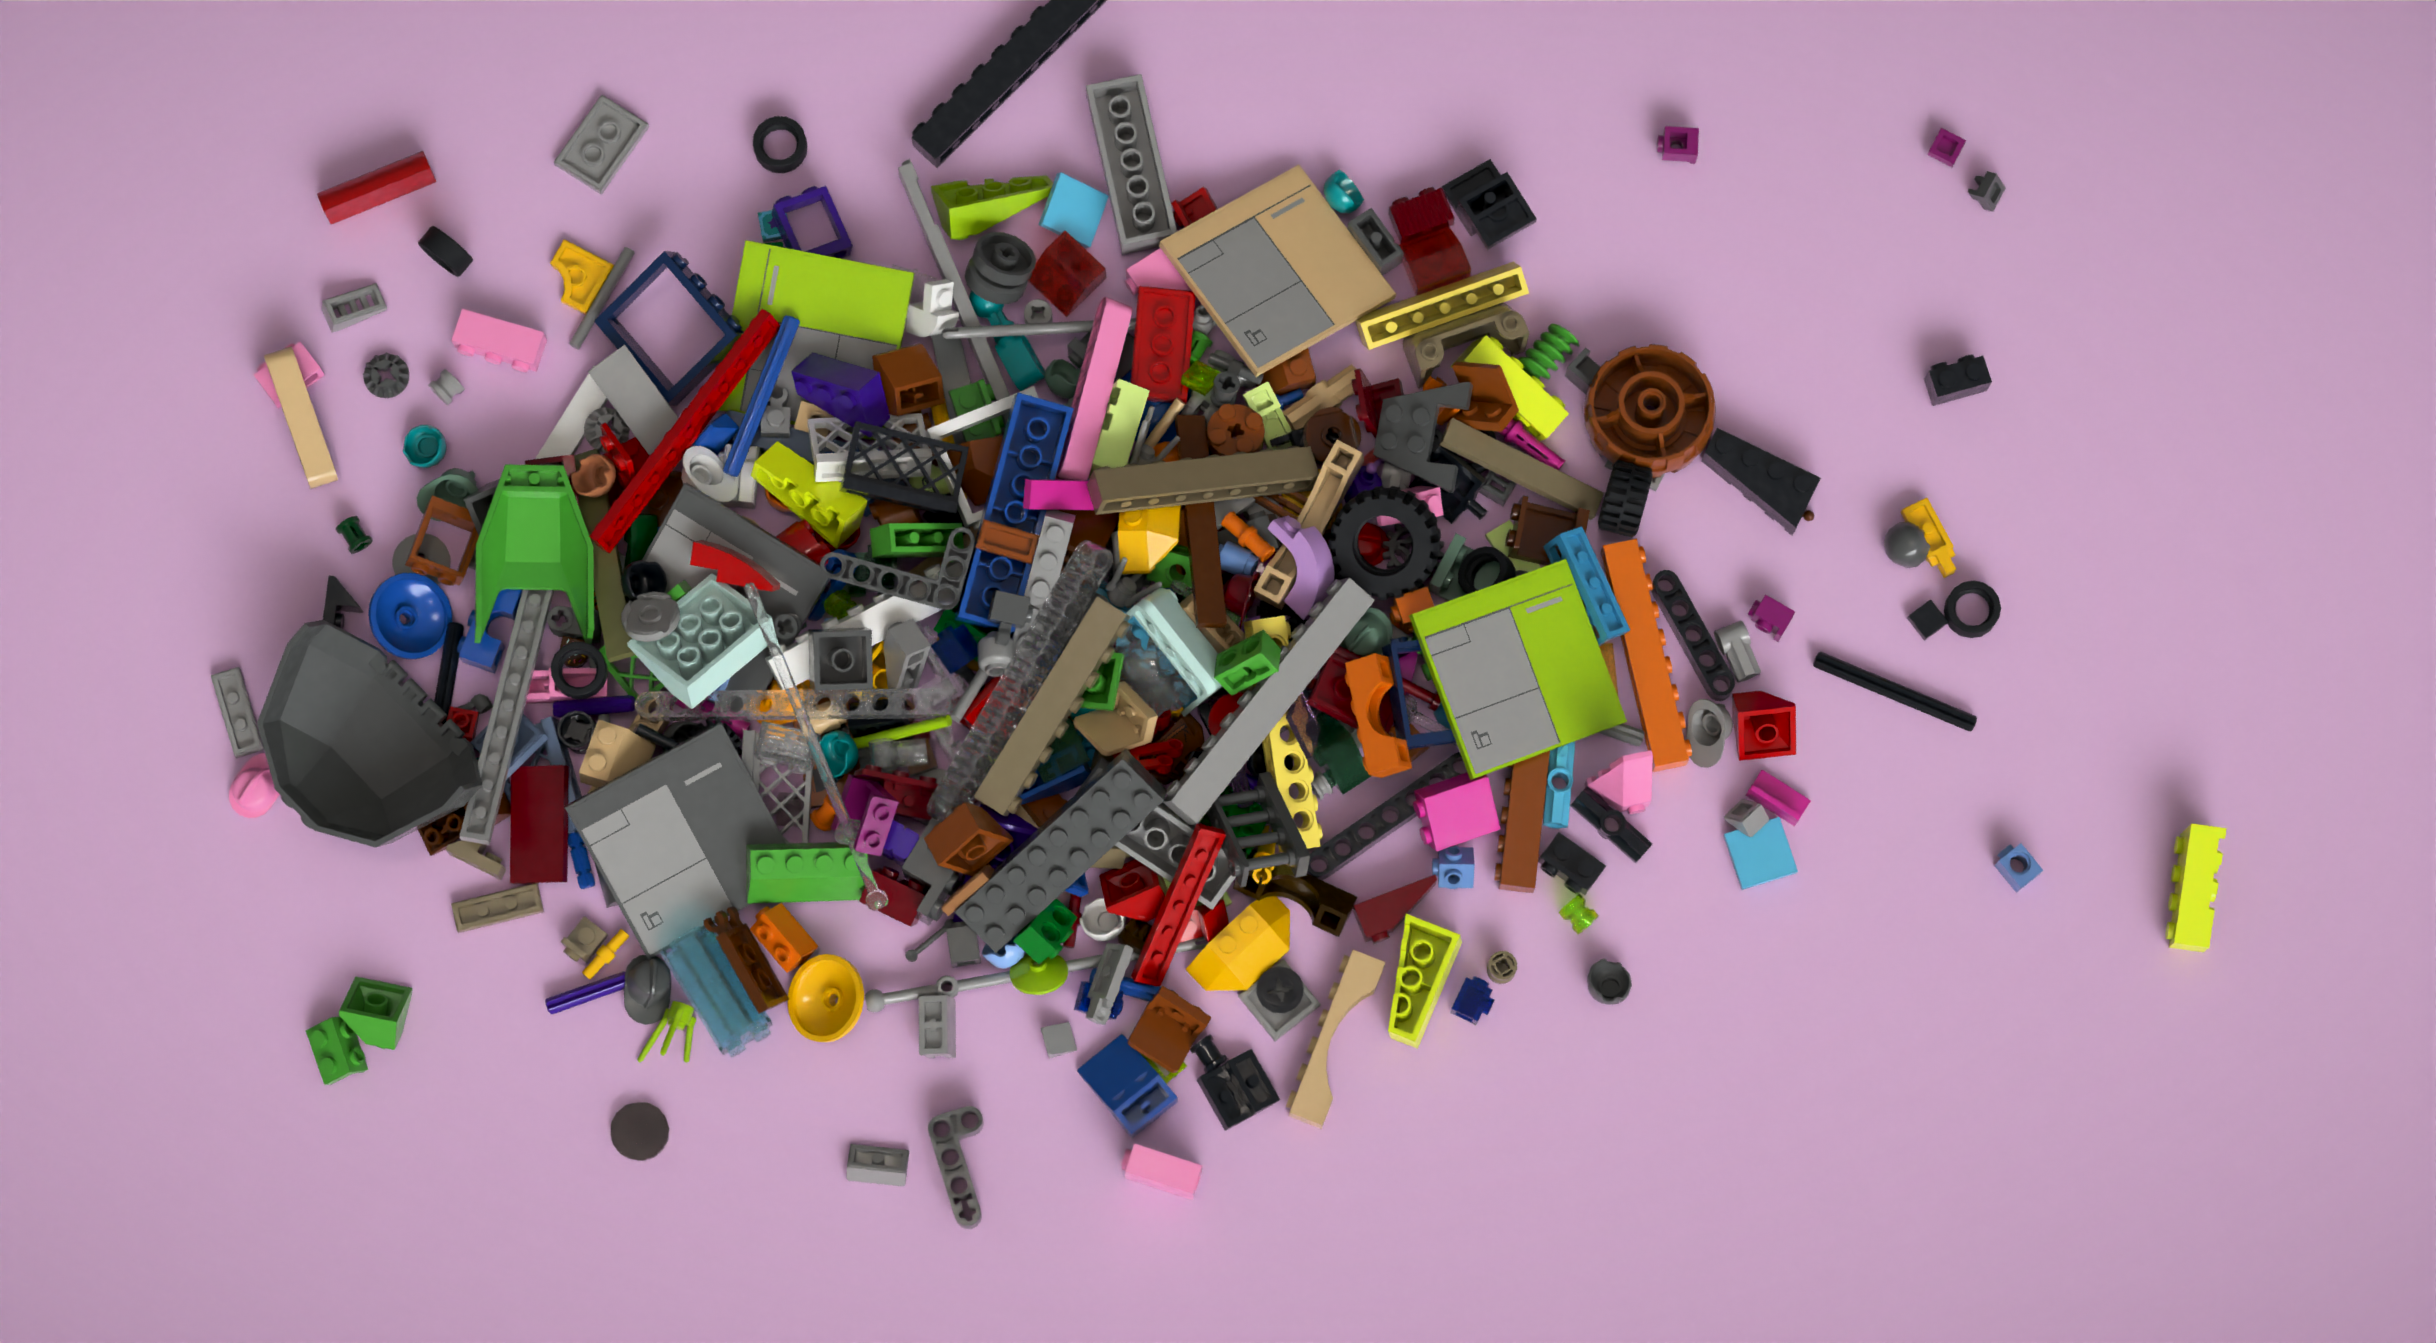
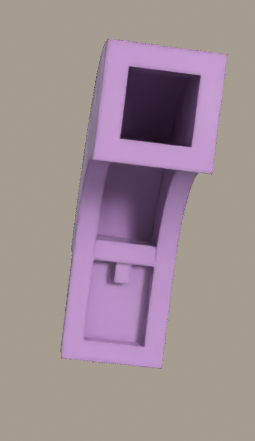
(1312, 561)

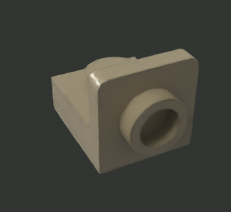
(583, 940)

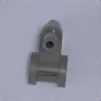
(1227, 383)

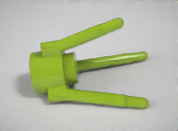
(677, 1017)

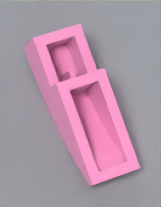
(545, 691)

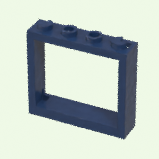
(709, 302)
(1398, 703)

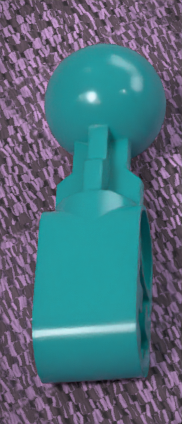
(1013, 350)

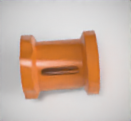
(824, 815)

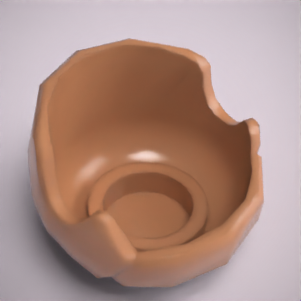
(594, 476)

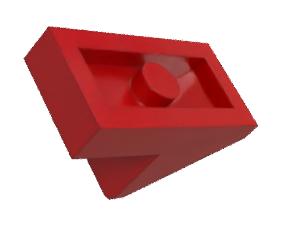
(1206, 922)

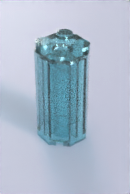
(715, 991)

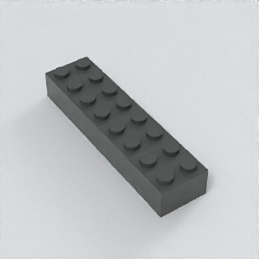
(1062, 850)

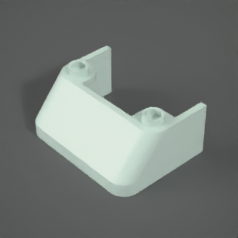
(1179, 642)

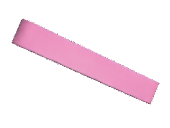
(1094, 388)

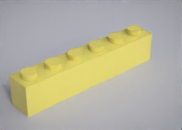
(1442, 305)

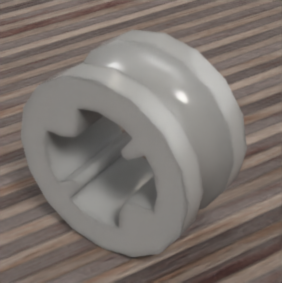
(1320, 786)

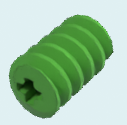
(1547, 351)

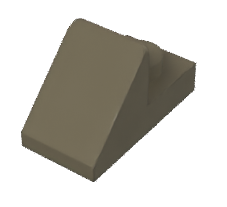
(472, 854)

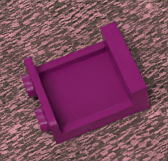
(874, 808)

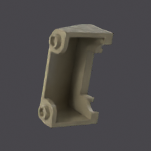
(1426, 348)

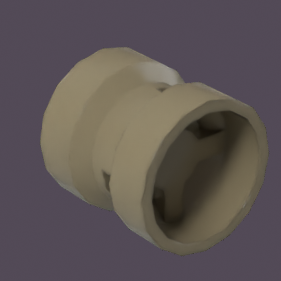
(1500, 972)

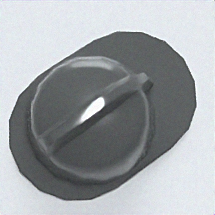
(647, 989)

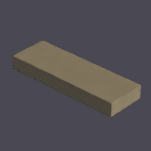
(497, 907)

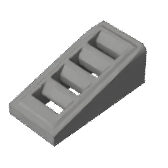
(346, 320)

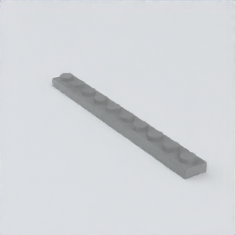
(506, 715)

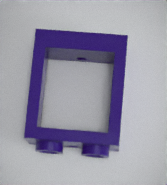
(839, 248)

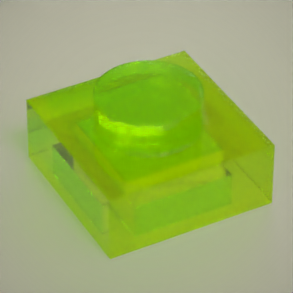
(1199, 377)

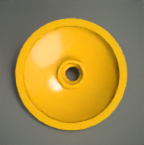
(814, 997)

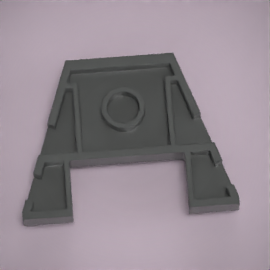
(1409, 430)

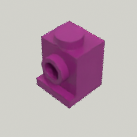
(1683, 136)
(1771, 616)

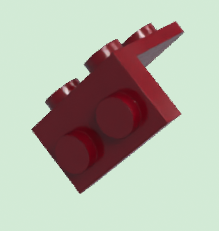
(1372, 397)

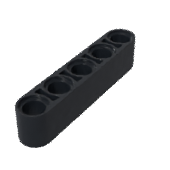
(1692, 649)

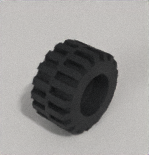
(1625, 498)

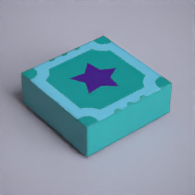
(768, 227)

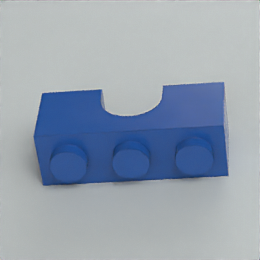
(489, 651)

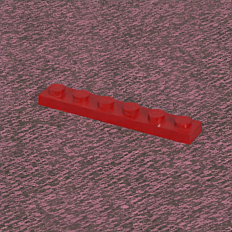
(1178, 905)

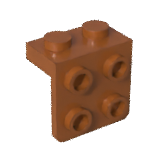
(1168, 1029)

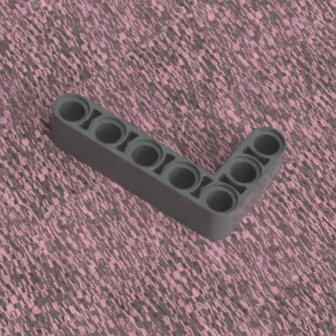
(906, 579)

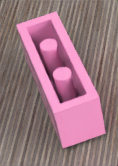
(499, 341)

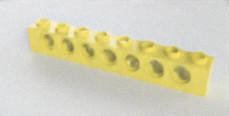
(1277, 749)

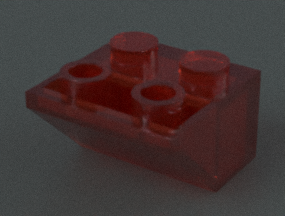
(1067, 274)

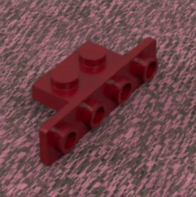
(910, 792)

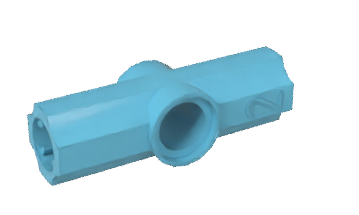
(1558, 800)

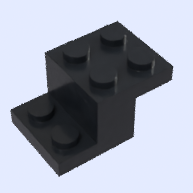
(1489, 204)

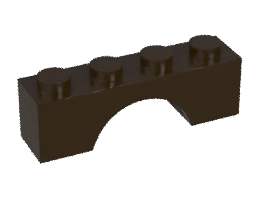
(1325, 903)

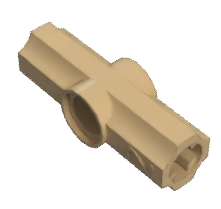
(1320, 396)

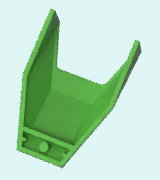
(534, 543)

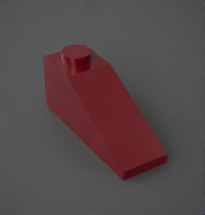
(1385, 912)

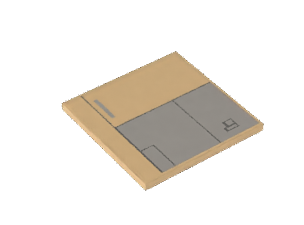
(1277, 270)

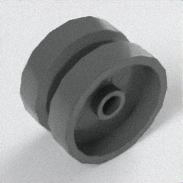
(1000, 268)

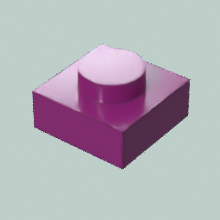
(1946, 147)

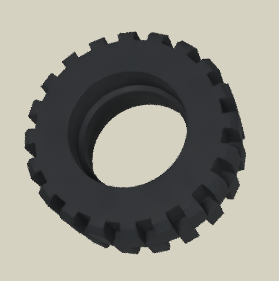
(1412, 514)

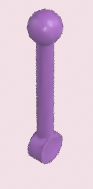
(1372, 467)

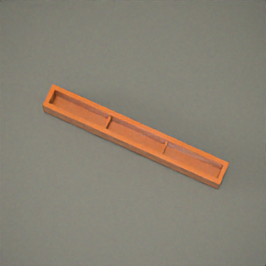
(1645, 656)

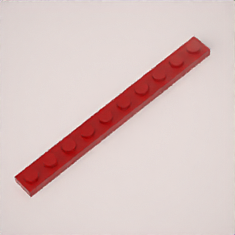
(685, 431)

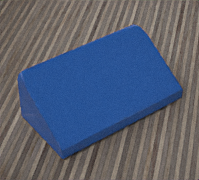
(717, 434)

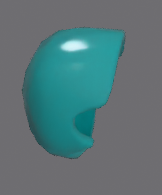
(1342, 193)
(424, 446)
(839, 752)

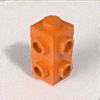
(783, 937)

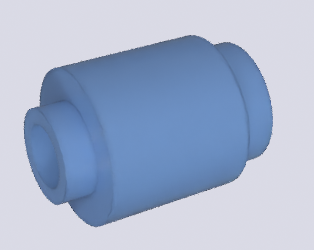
(1237, 559)

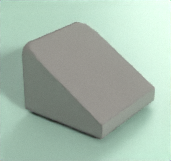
(1747, 817)
(1058, 1039)

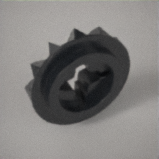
(1287, 978)

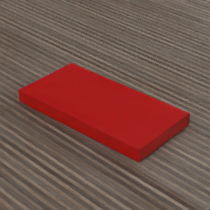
(1162, 342)

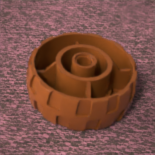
(1656, 438)

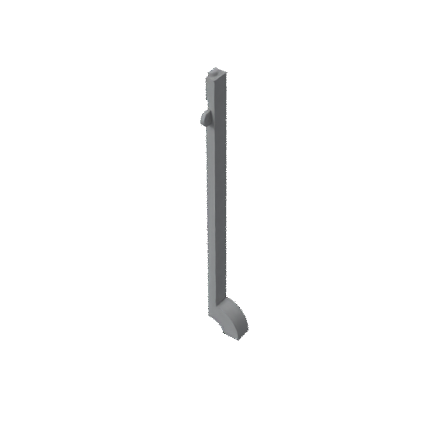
(949, 271)

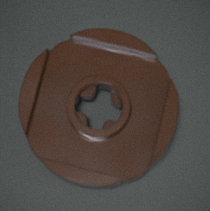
(1338, 422)

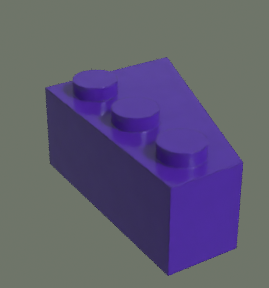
(842, 390)

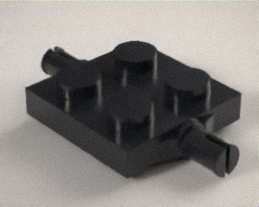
(1466, 487)

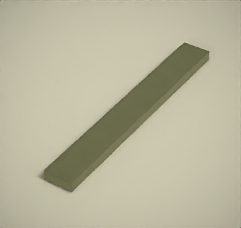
(606, 577)

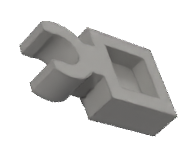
(776, 417)

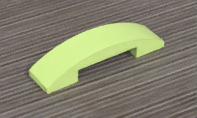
(1264, 402)

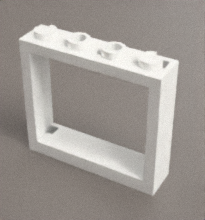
(959, 424)

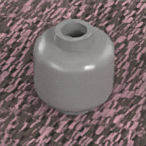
(994, 657)

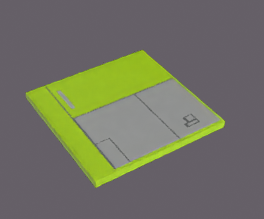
(842, 309)
(1518, 669)

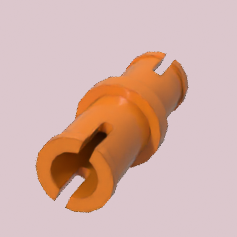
(1248, 536)

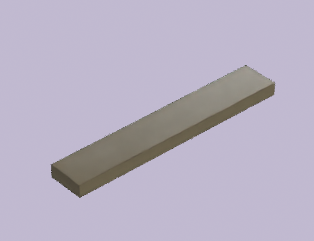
(1520, 468)

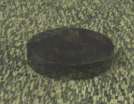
(639, 1131)

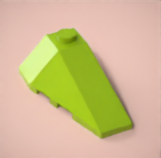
(975, 208)

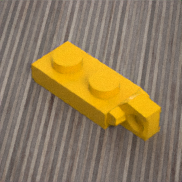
(1941, 547)

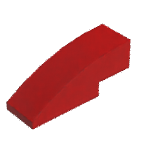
(731, 566)

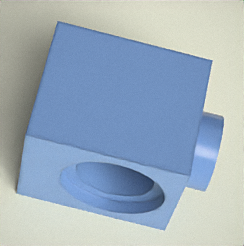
(2017, 879)

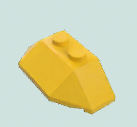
(1147, 537)
(1244, 948)

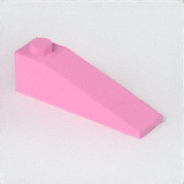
(1626, 783)

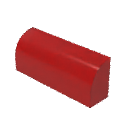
(376, 187)

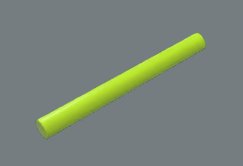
(906, 731)

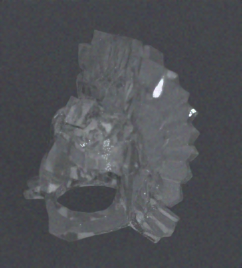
(1152, 675)

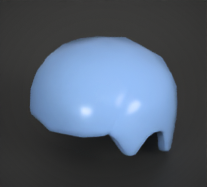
(1006, 957)

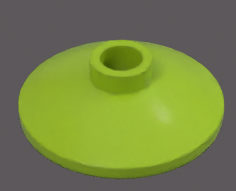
(1039, 978)

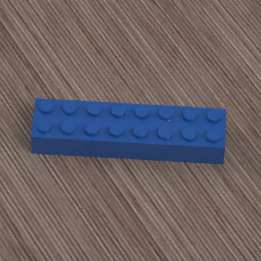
(1027, 451)

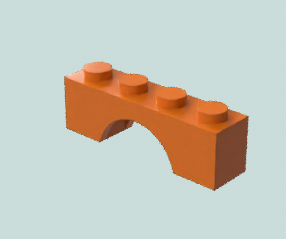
(1369, 681)

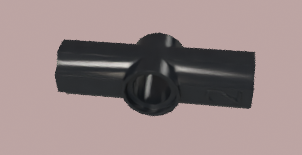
(1626, 838)

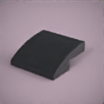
(1238, 1089)

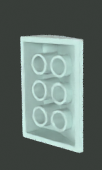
(709, 644)

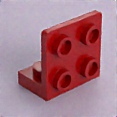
(627, 457)

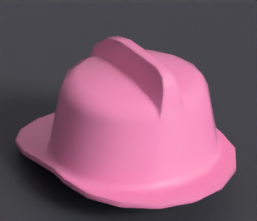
(253, 788)

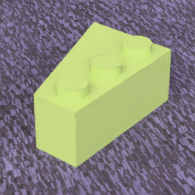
(1120, 425)

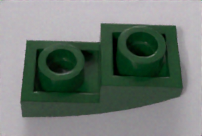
(640, 537)

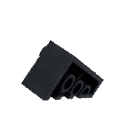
(1762, 478)

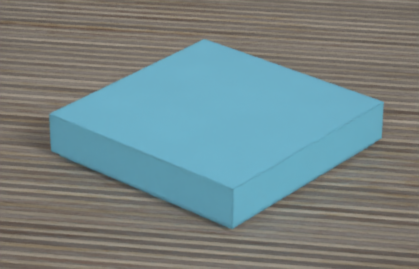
(1073, 209)
(1762, 856)

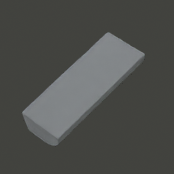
(634, 397)

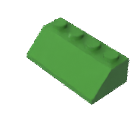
(801, 873)

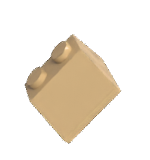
(613, 753)

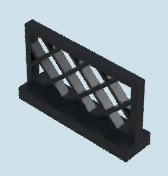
(897, 493)

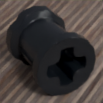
(1208, 1053)

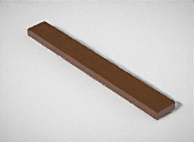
(1201, 533)

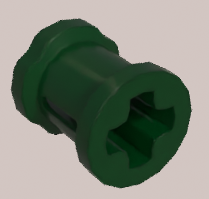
(354, 534)

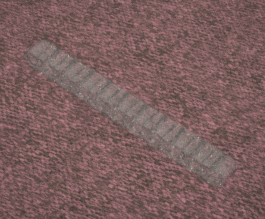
(1022, 678)
(810, 699)

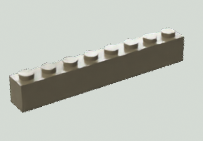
(1202, 480)
(1052, 707)

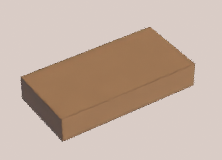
(967, 889)

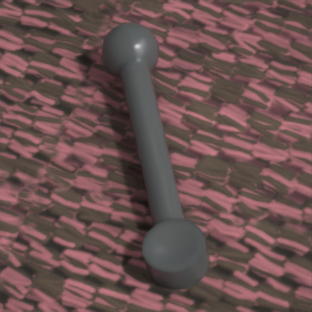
(912, 955)

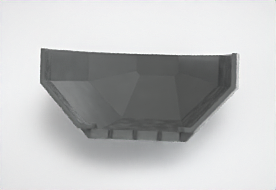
(358, 743)

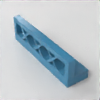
(1591, 583)

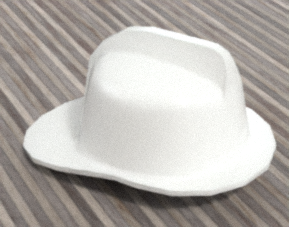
(705, 473)

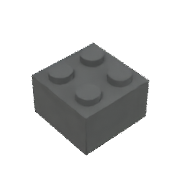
(840, 659)

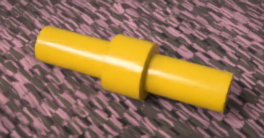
(605, 954)

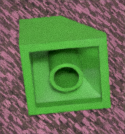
(1104, 692)
(376, 1011)

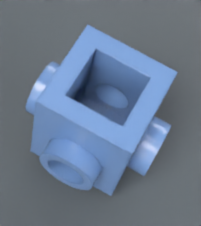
(1454, 867)

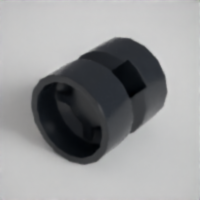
(576, 731)

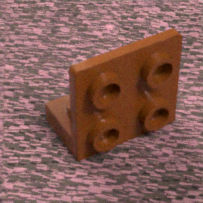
(1491, 398)

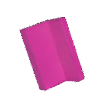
(1778, 797)

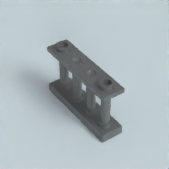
(1274, 813)

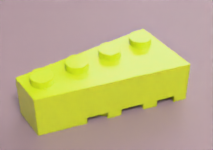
(1537, 409)
(792, 481)
(2194, 887)
(1420, 978)

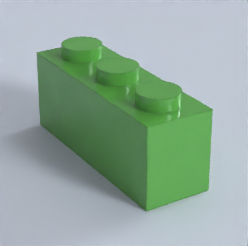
(913, 539)

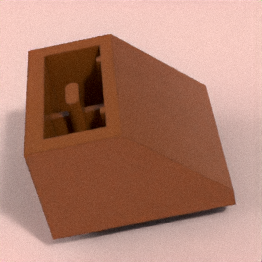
(909, 379)

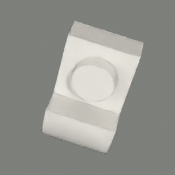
(934, 311)

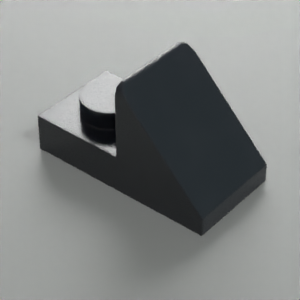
(336, 601)

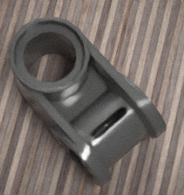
(570, 627)

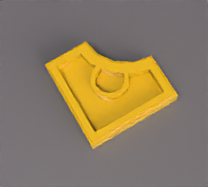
(581, 273)

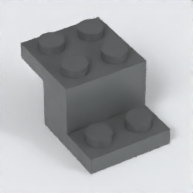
(937, 879)

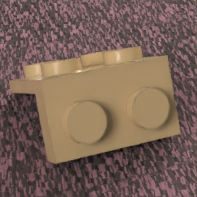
(1124, 728)

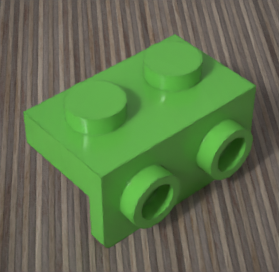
(336, 1050)

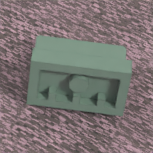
(1445, 580)

